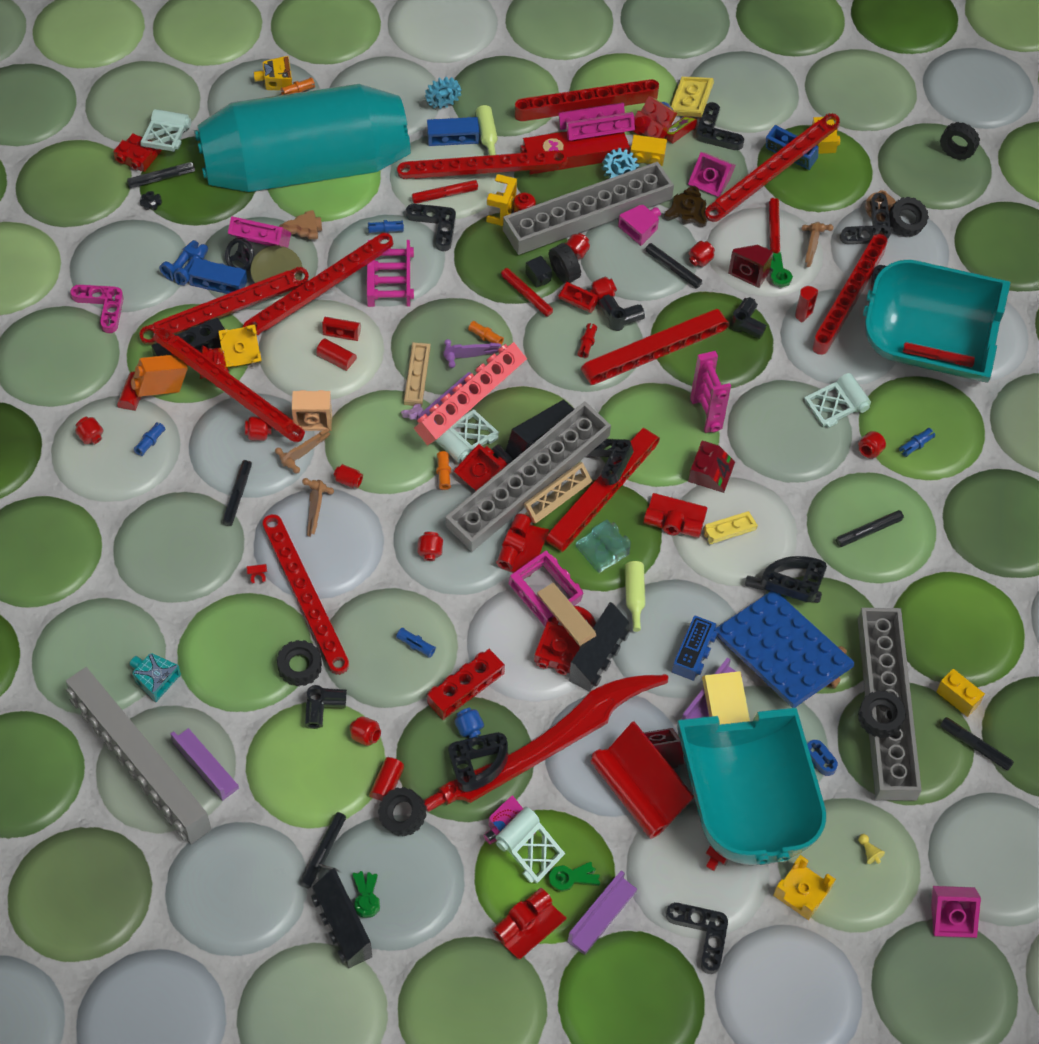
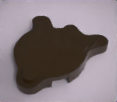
(689, 207)

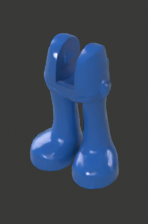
(175, 270)

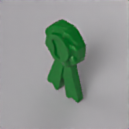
(779, 275)
(563, 878)
(367, 903)

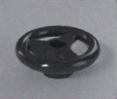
(242, 254)

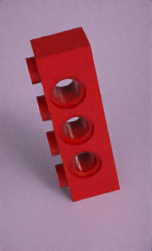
(446, 705)

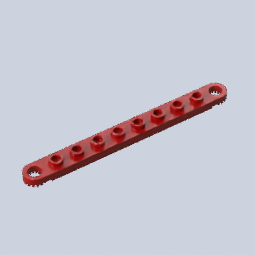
(482, 164)
(772, 167)
(320, 283)
(228, 303)
(229, 384)
(305, 594)

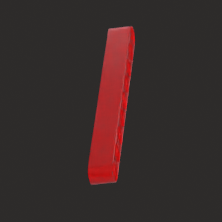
(553, 104)
(849, 294)
(654, 346)
(599, 494)

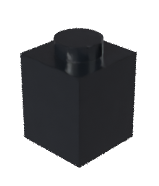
(538, 271)

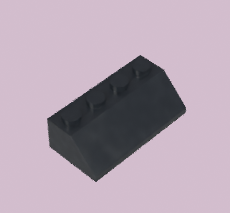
(596, 653)
(342, 919)

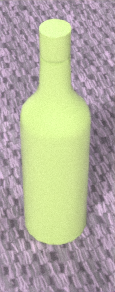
(487, 128)
(635, 591)

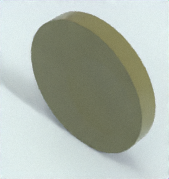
(274, 261)

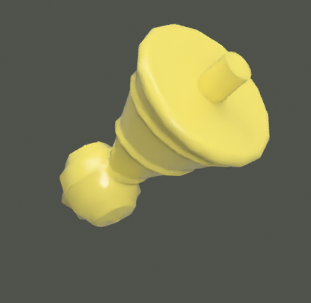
(873, 853)

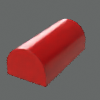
(578, 297)
(806, 303)
(341, 328)
(335, 354)
(128, 397)
(387, 778)

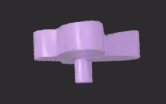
(412, 413)

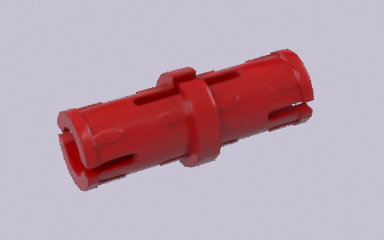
(587, 340)

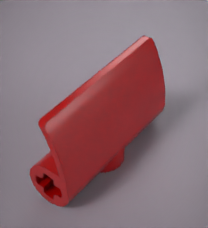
(675, 515)
(521, 544)
(528, 923)

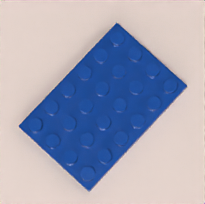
(784, 648)

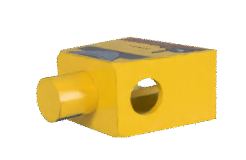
(275, 73)

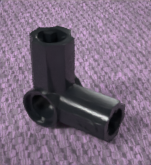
(620, 316)
(744, 322)
(315, 708)

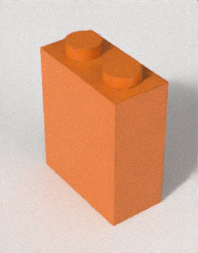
(158, 375)

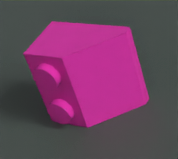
(711, 174)
(955, 911)

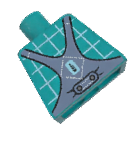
(154, 674)

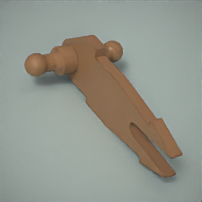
(815, 228)
(288, 459)
(315, 499)

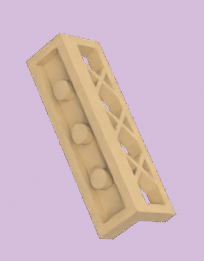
(561, 494)

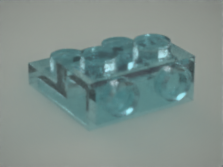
(604, 545)

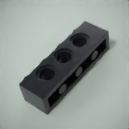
(203, 334)

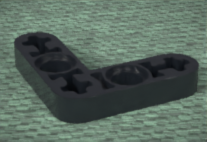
(709, 129)
(439, 218)
(877, 226)
(620, 450)
(711, 929)

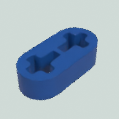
(822, 757)

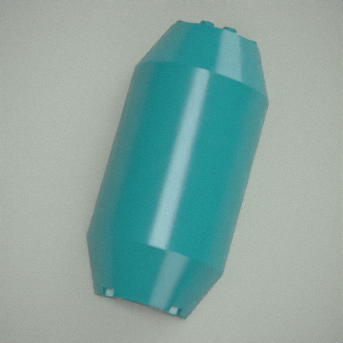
(303, 137)

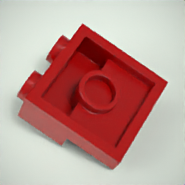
(654, 119)
(135, 155)
(479, 467)
(556, 649)

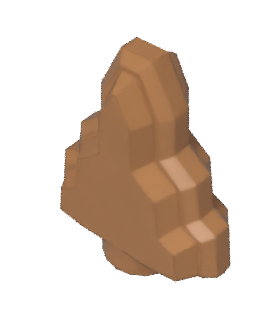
(304, 225)

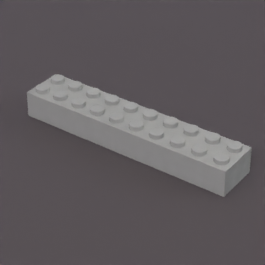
(587, 208)
(527, 475)
(886, 669)
(138, 755)

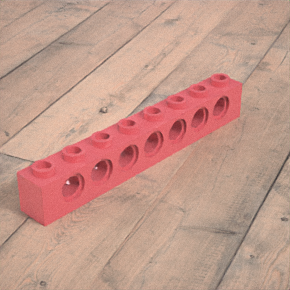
(491, 375)

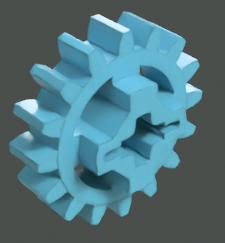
(441, 92)
(618, 166)

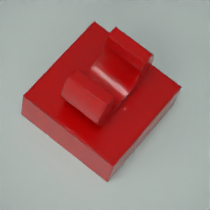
(257, 570)
(715, 859)

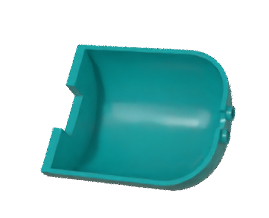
(936, 310)
(754, 786)

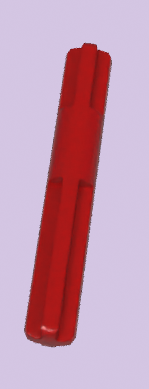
(444, 191)
(774, 225)
(527, 292)
(938, 354)

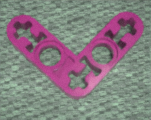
(106, 299)

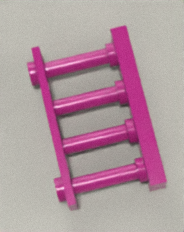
(596, 121)
(372, 279)
(710, 392)

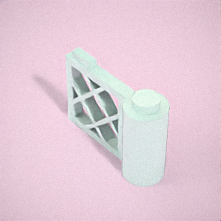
(167, 122)
(851, 395)
(456, 443)
(520, 831)

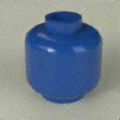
(469, 723)

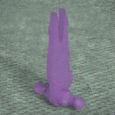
(467, 351)

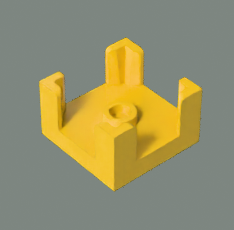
(502, 200)
(240, 346)
(803, 888)

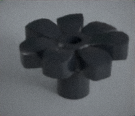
(150, 200)

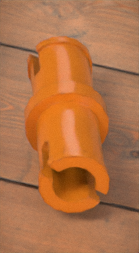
(298, 86)
(485, 333)
(443, 470)

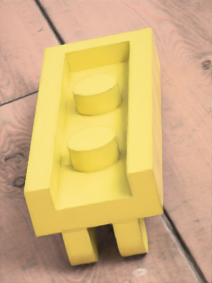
(729, 527)

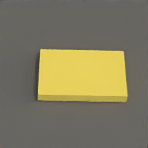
(692, 96)
(726, 697)

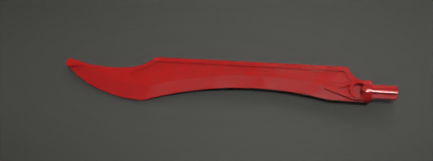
(584, 719)

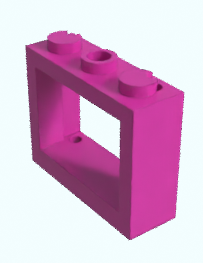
(259, 232)
(528, 596)

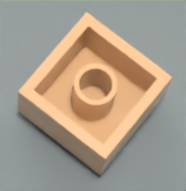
(312, 410)

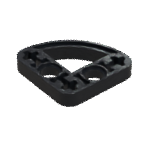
(809, 563)
(467, 752)

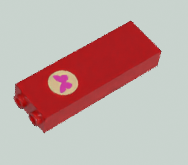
(579, 151)

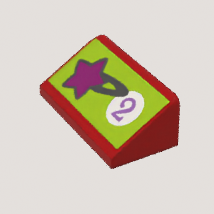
(680, 129)

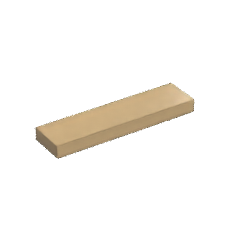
(417, 374)
(566, 614)

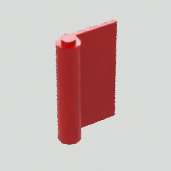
(642, 780)

